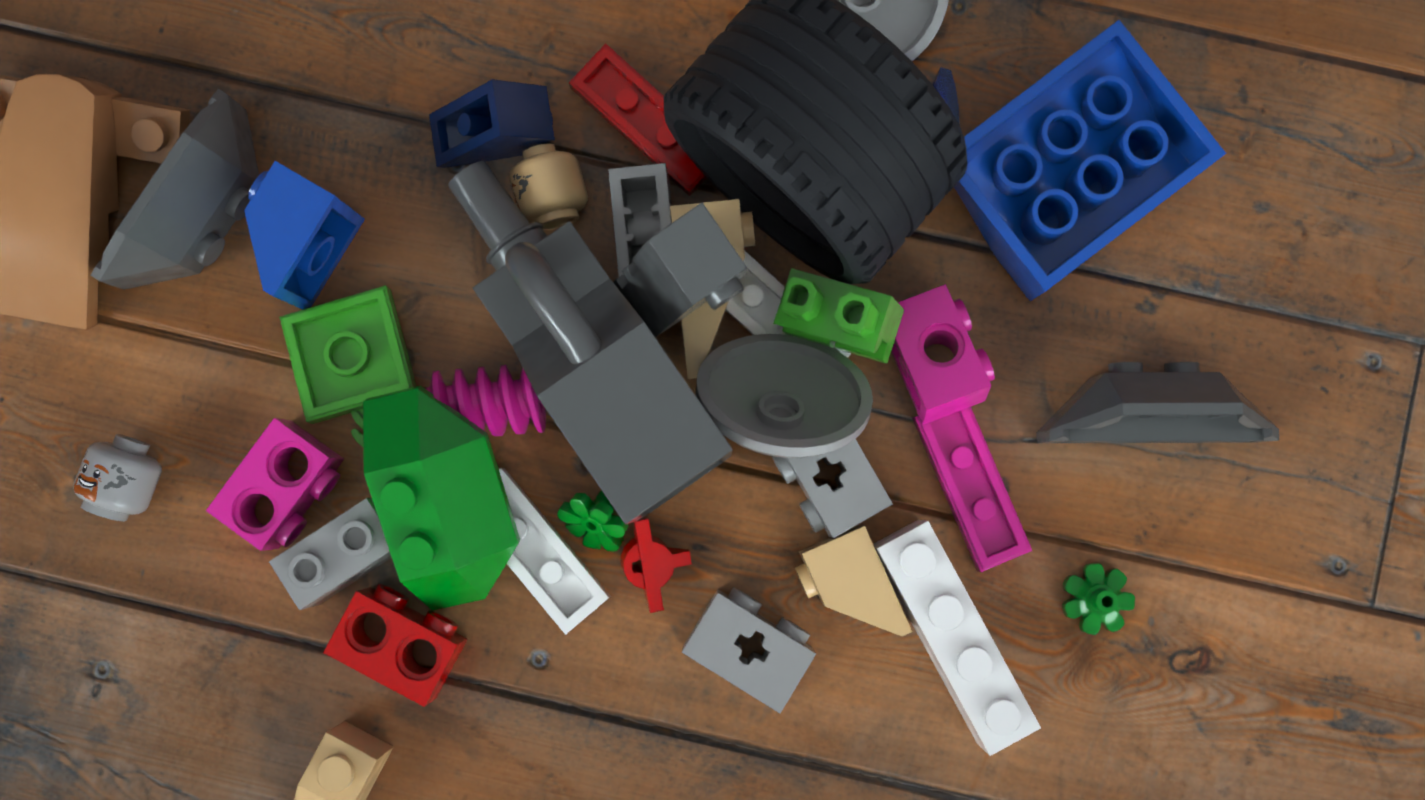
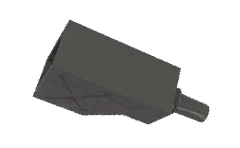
(589, 355)

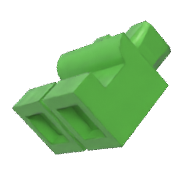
(839, 312)

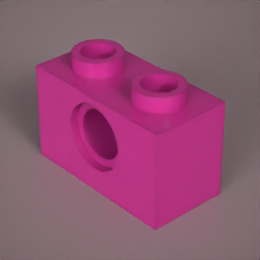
(935, 386)

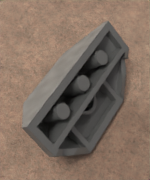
(187, 203)
(1158, 408)

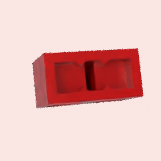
(392, 659)

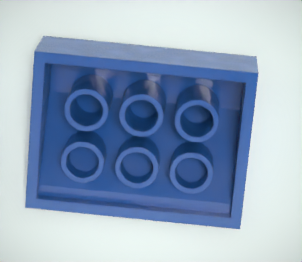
(1080, 159)

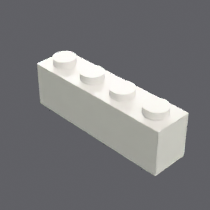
(955, 637)

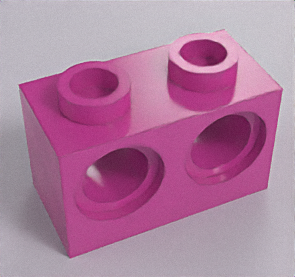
(267, 473)

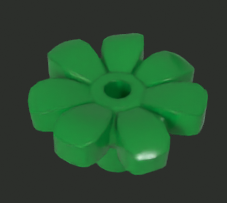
(593, 521)
(1097, 598)

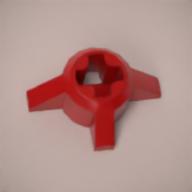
(656, 561)

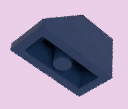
(491, 123)

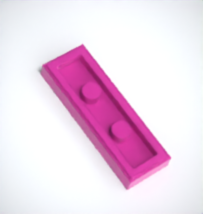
(973, 489)

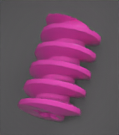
(492, 401)

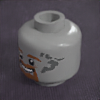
(117, 478)

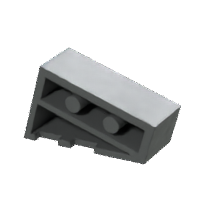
(682, 271)

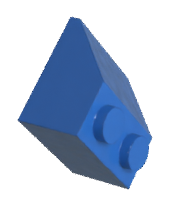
(297, 234)

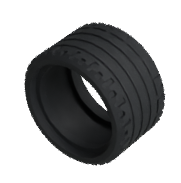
(818, 133)

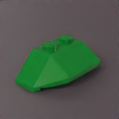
(436, 497)

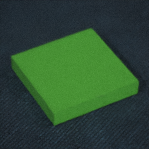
(347, 353)

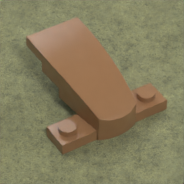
(61, 185)

